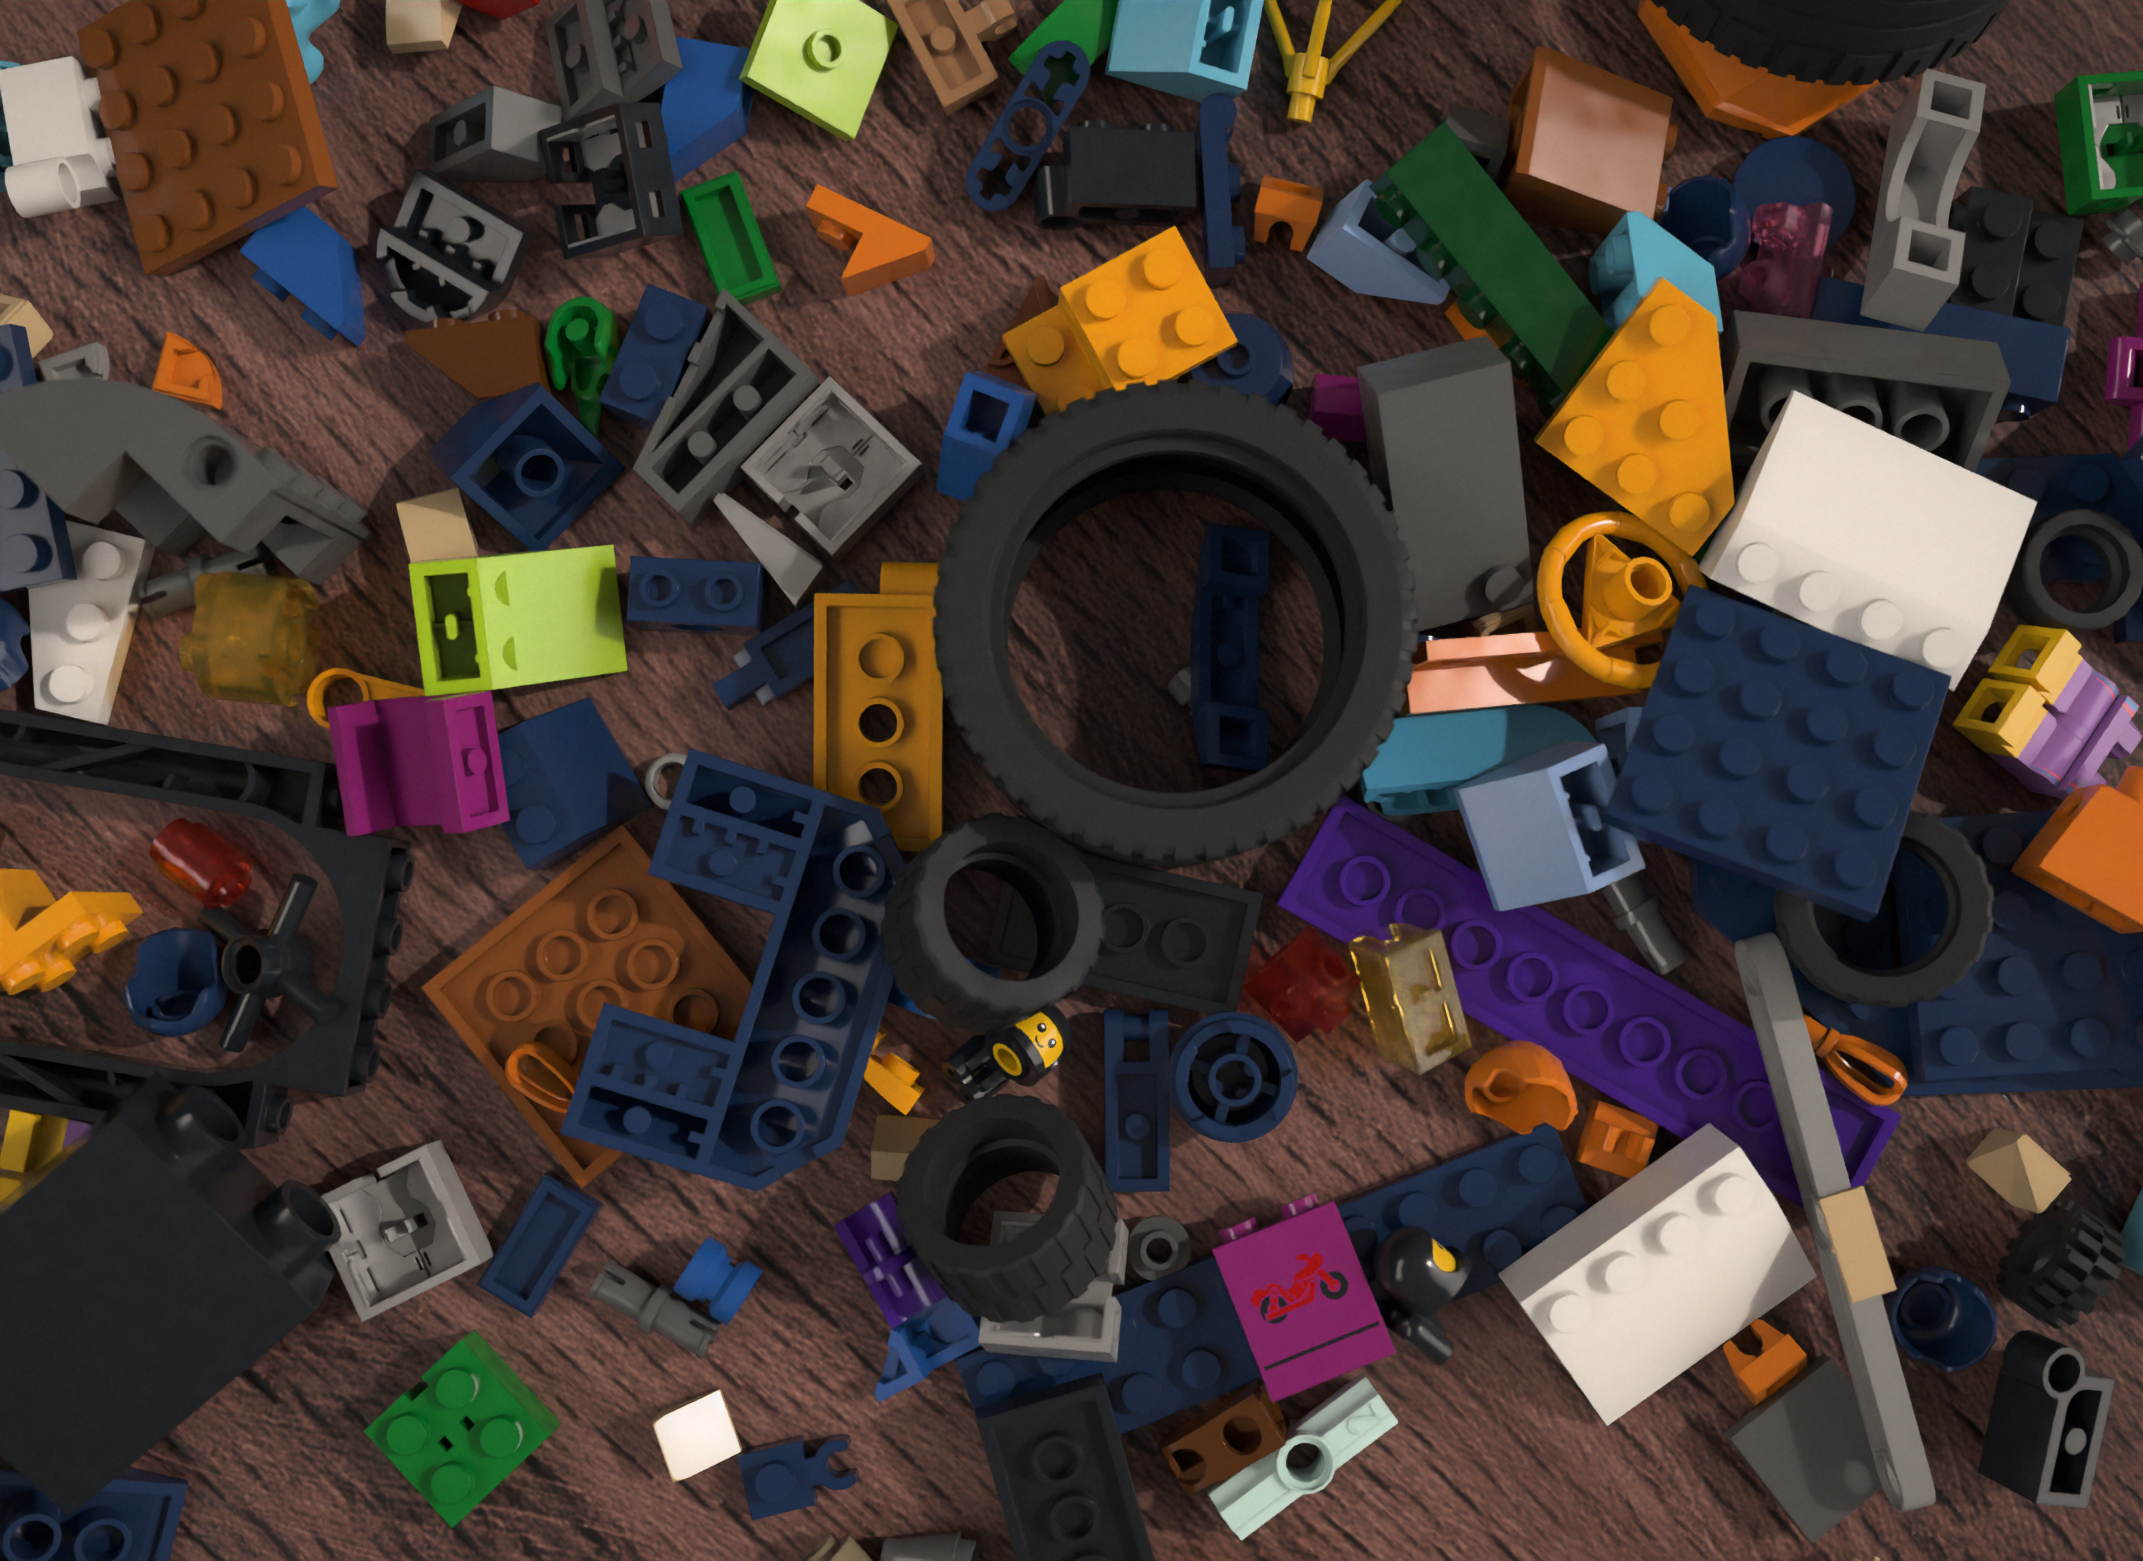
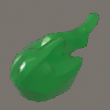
(584, 345)

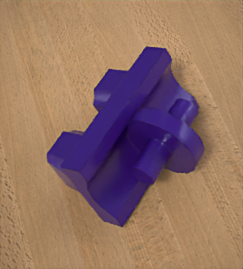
(887, 1261)

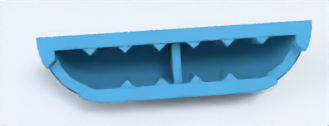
(1444, 750)

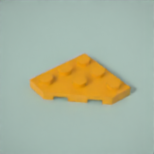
(1653, 419)

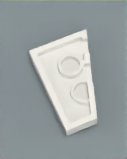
(87, 623)

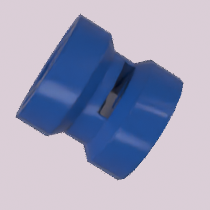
(714, 1278)

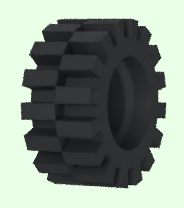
(2060, 1264)

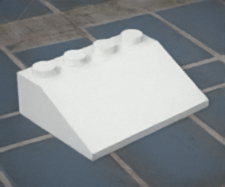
(1870, 538)
(1660, 1272)

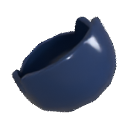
(1941, 1318)

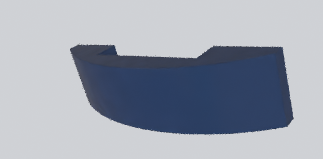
(1225, 649)

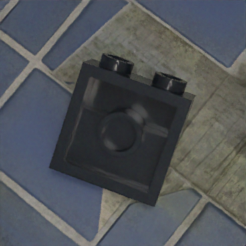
(2014, 256)

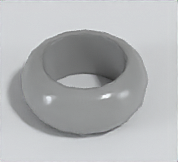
(653, 773)

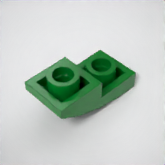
(1077, 21)

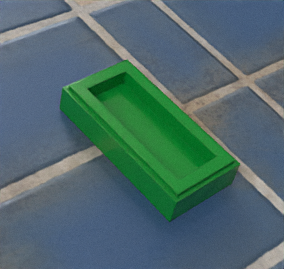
(730, 239)

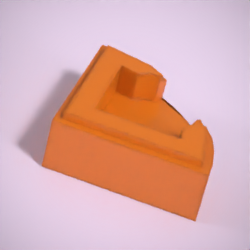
(187, 374)

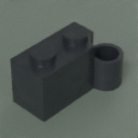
(1118, 178)
(2046, 1422)

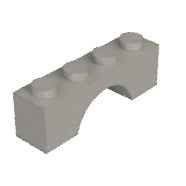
(1912, 251)

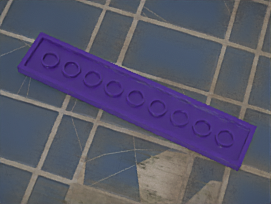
(1570, 994)

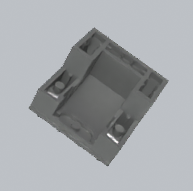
(174, 474)

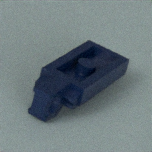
(775, 659)

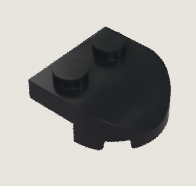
(450, 251)

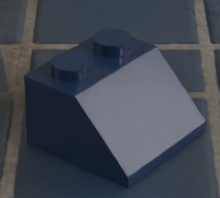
(566, 784)

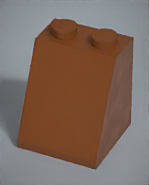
(1584, 145)

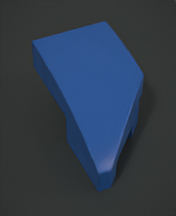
(925, 1344)

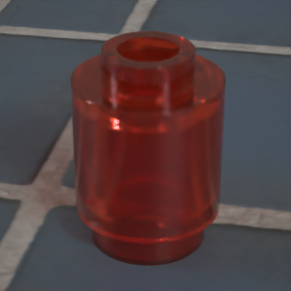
(201, 863)

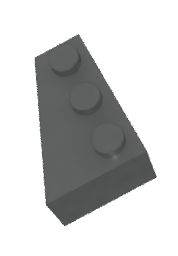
(724, 409)

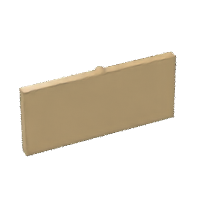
(1856, 1244)

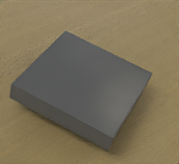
(1810, 1448)

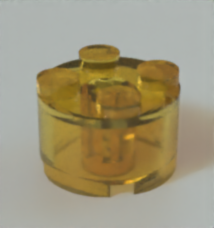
(252, 638)

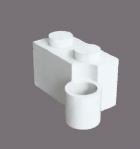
(56, 139)

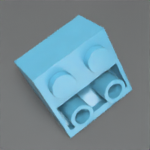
(1185, 45)
(1633, 260)

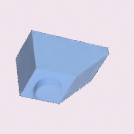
(1371, 254)

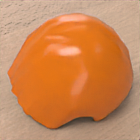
(1521, 1087)

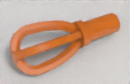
(1826, 1040)
(532, 1089)

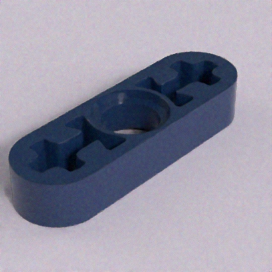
(1066, 94)

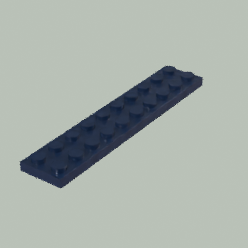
(1184, 1333)

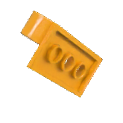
(883, 654)

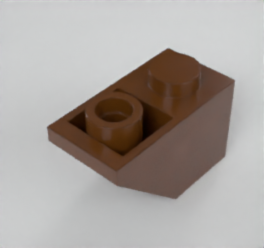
(486, 355)

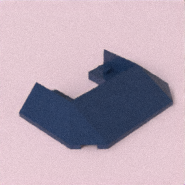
(815, 1004)

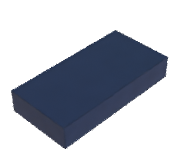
(540, 1244)

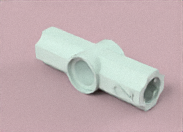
(1336, 1426)

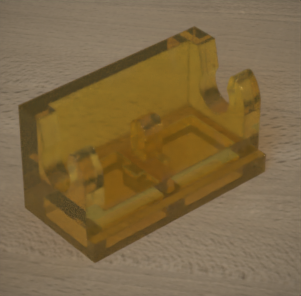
(1411, 997)

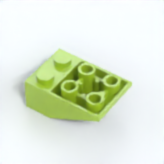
(517, 618)

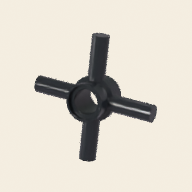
(268, 964)

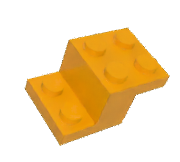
(1122, 325)
(48, 936)

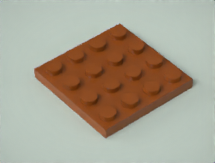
(205, 121)
(582, 943)

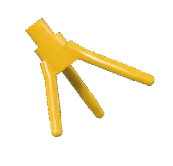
(1310, 71)

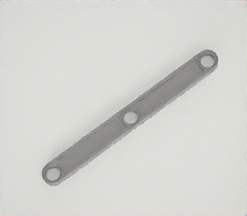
(1819, 1173)

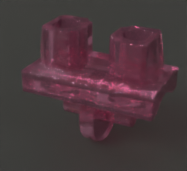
(1788, 259)

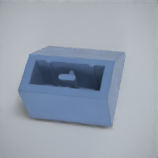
(1542, 826)

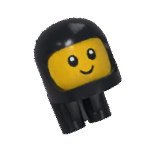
(1015, 1053)
(1422, 1281)

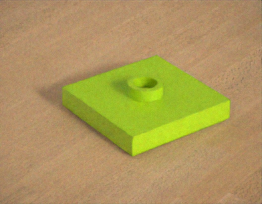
(820, 59)

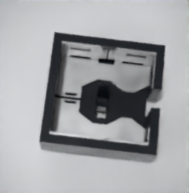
(621, 154)

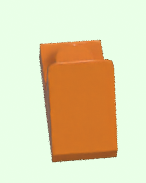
(883, 246)

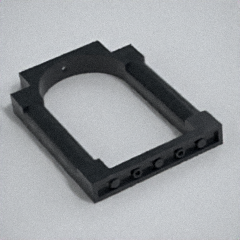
(275, 788)

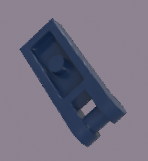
(1218, 189)
(1137, 1103)

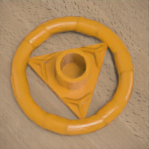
(1620, 594)

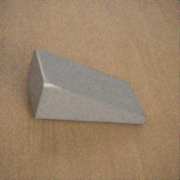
(789, 565)

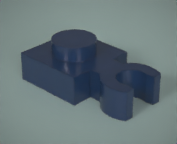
(784, 1476)

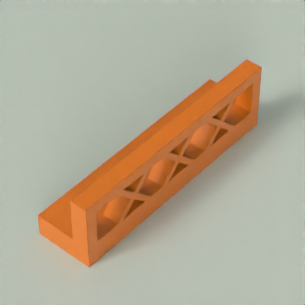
(1506, 673)

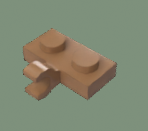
(950, 45)

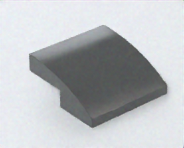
(610, 52)

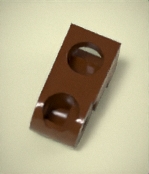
(1225, 1437)

